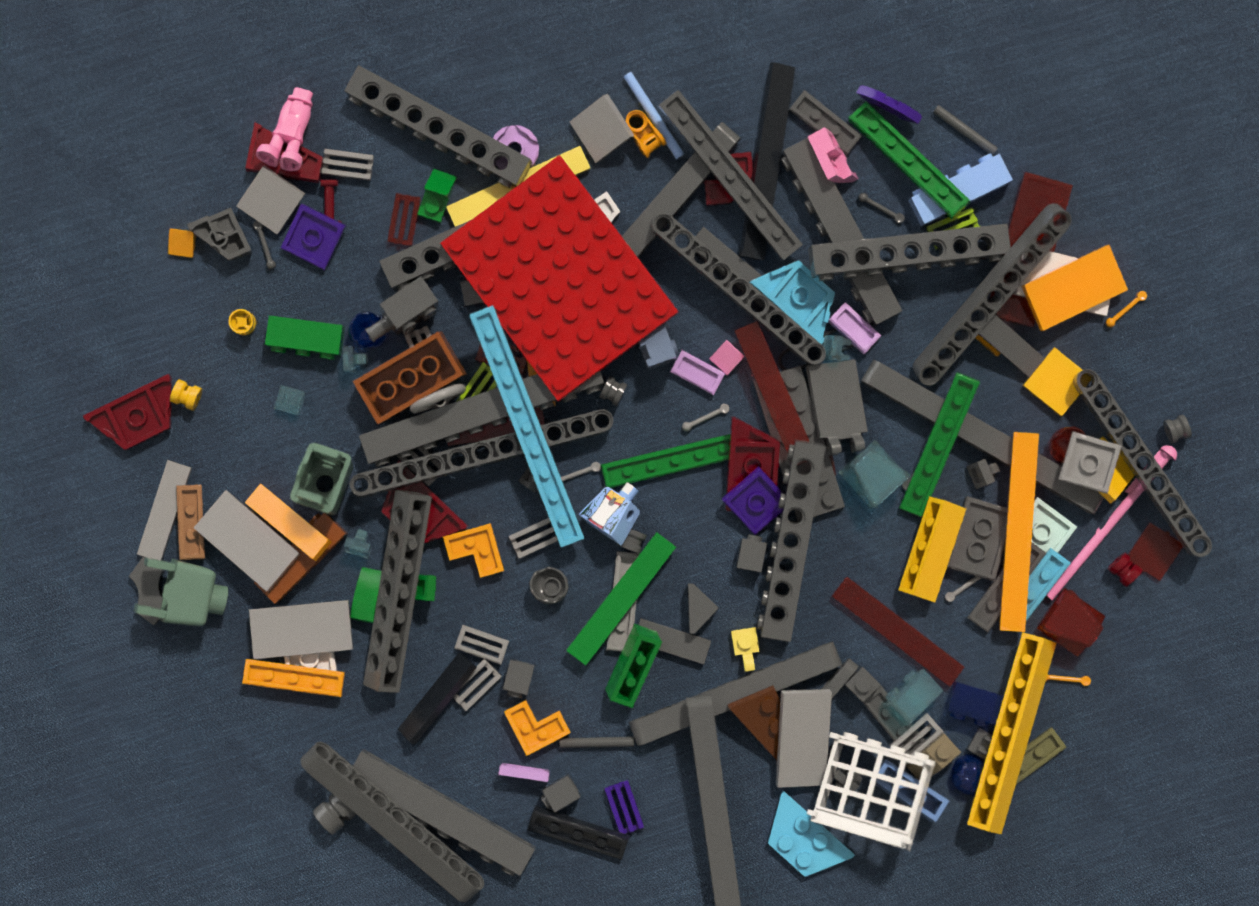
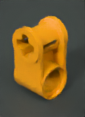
(645, 134)

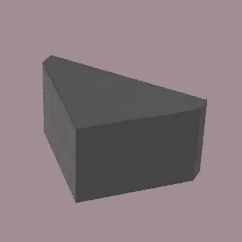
(699, 608)

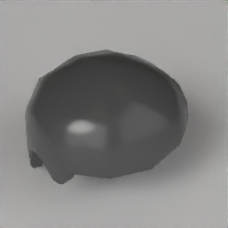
(549, 585)

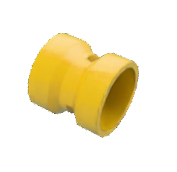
(238, 322)
(186, 394)

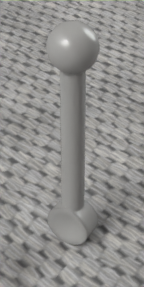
(724, 408)
(594, 467)
(950, 596)

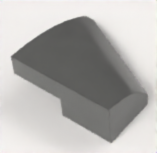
(222, 234)

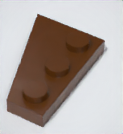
(761, 716)

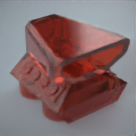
(1072, 622)

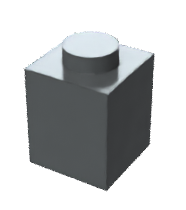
(751, 553)
(518, 678)
(862, 684)
(560, 793)

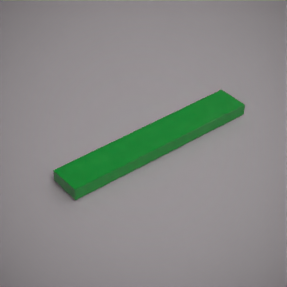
(909, 160)
(939, 444)
(666, 461)
(621, 598)

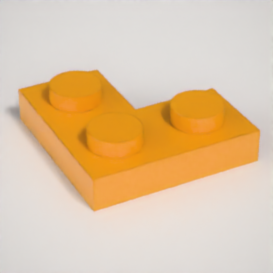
(479, 542)
(533, 733)

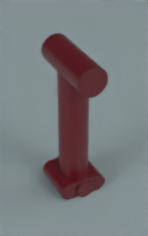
(329, 196)

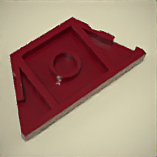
(136, 415)
(747, 451)
(441, 518)

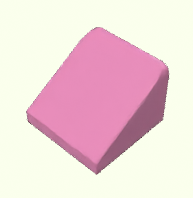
(726, 357)

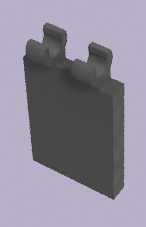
(837, 404)

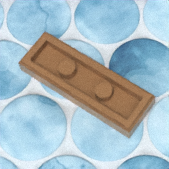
(188, 515)

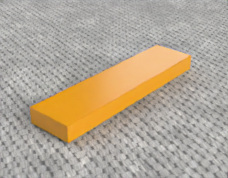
(288, 522)
(293, 677)

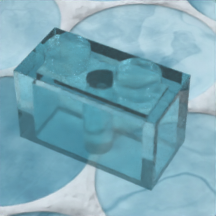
(912, 697)

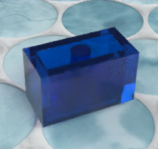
(974, 703)

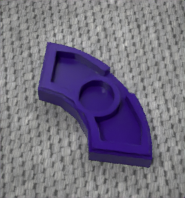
(889, 104)

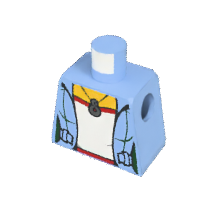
(612, 512)

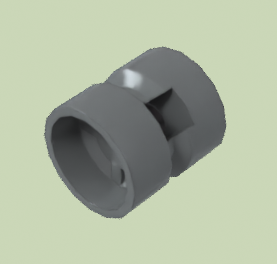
(332, 814)

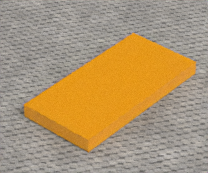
(1074, 287)

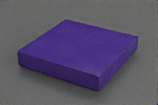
(313, 236)
(755, 500)

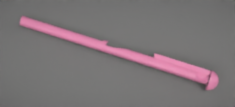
(1134, 491)

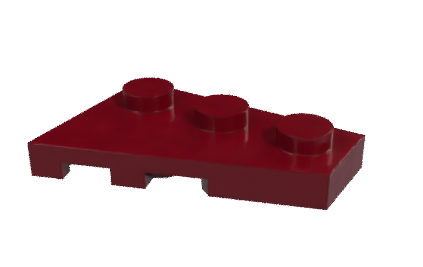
(310, 167)

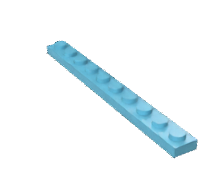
(527, 426)

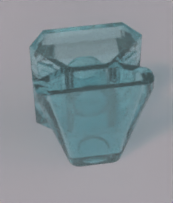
(873, 474)

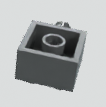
(404, 310)

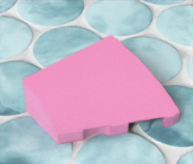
(831, 157)

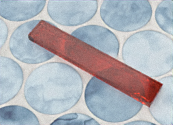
(771, 385)
(897, 631)

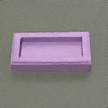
(854, 328)
(697, 372)
(524, 772)

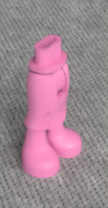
(289, 130)

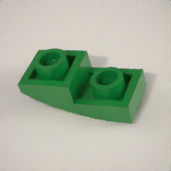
(366, 595)

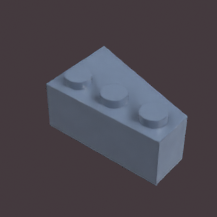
(658, 348)

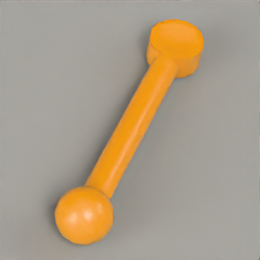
(1141, 296)
(1085, 680)

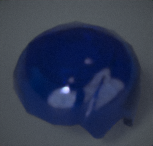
(357, 330)
(967, 773)

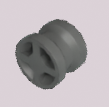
(613, 390)
(1177, 429)
(634, 541)

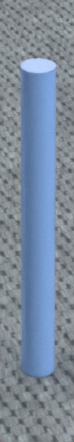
(653, 115)

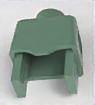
(321, 462)
(187, 594)

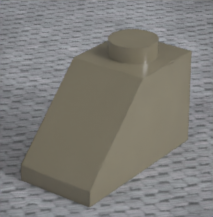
(941, 751)

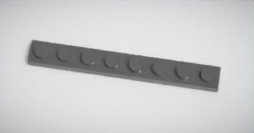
(730, 175)

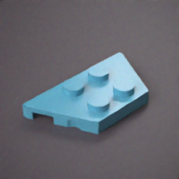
(798, 296)
(803, 842)

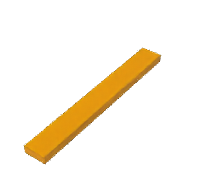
(1019, 531)

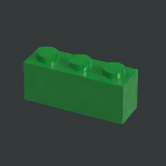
(304, 337)
(633, 665)

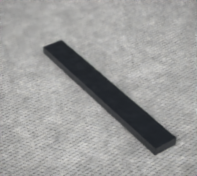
(768, 150)

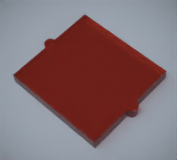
(1155, 551)

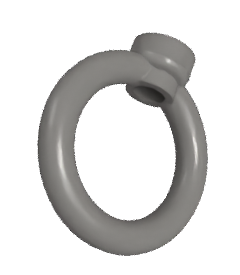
(429, 402)

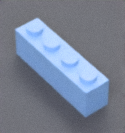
(972, 182)

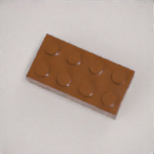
(409, 377)

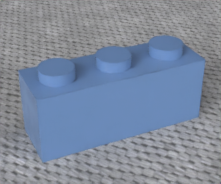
(933, 803)

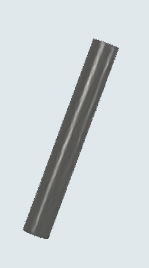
(965, 130)
(597, 742)

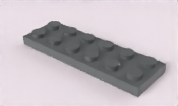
(828, 493)

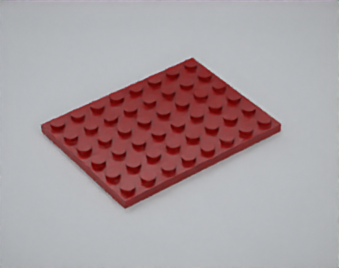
(559, 278)

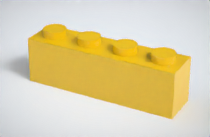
(932, 549)

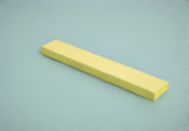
(475, 204)

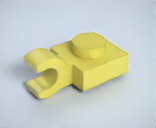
(744, 644)

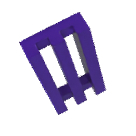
(631, 827)

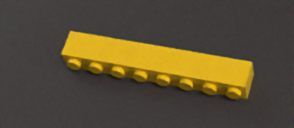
(1011, 733)

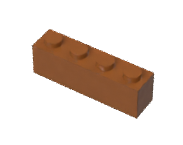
(304, 564)

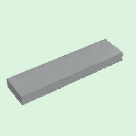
(163, 511)
(620, 633)

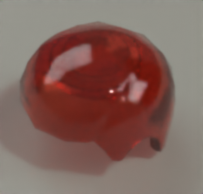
(1060, 440)

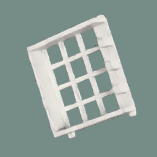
(860, 826)

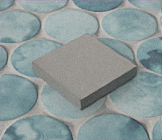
(601, 128)
(270, 199)
(1089, 462)

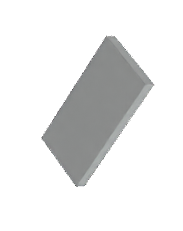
(247, 541)
(301, 629)
(803, 737)

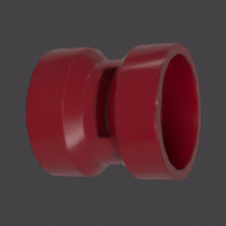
(1125, 569)

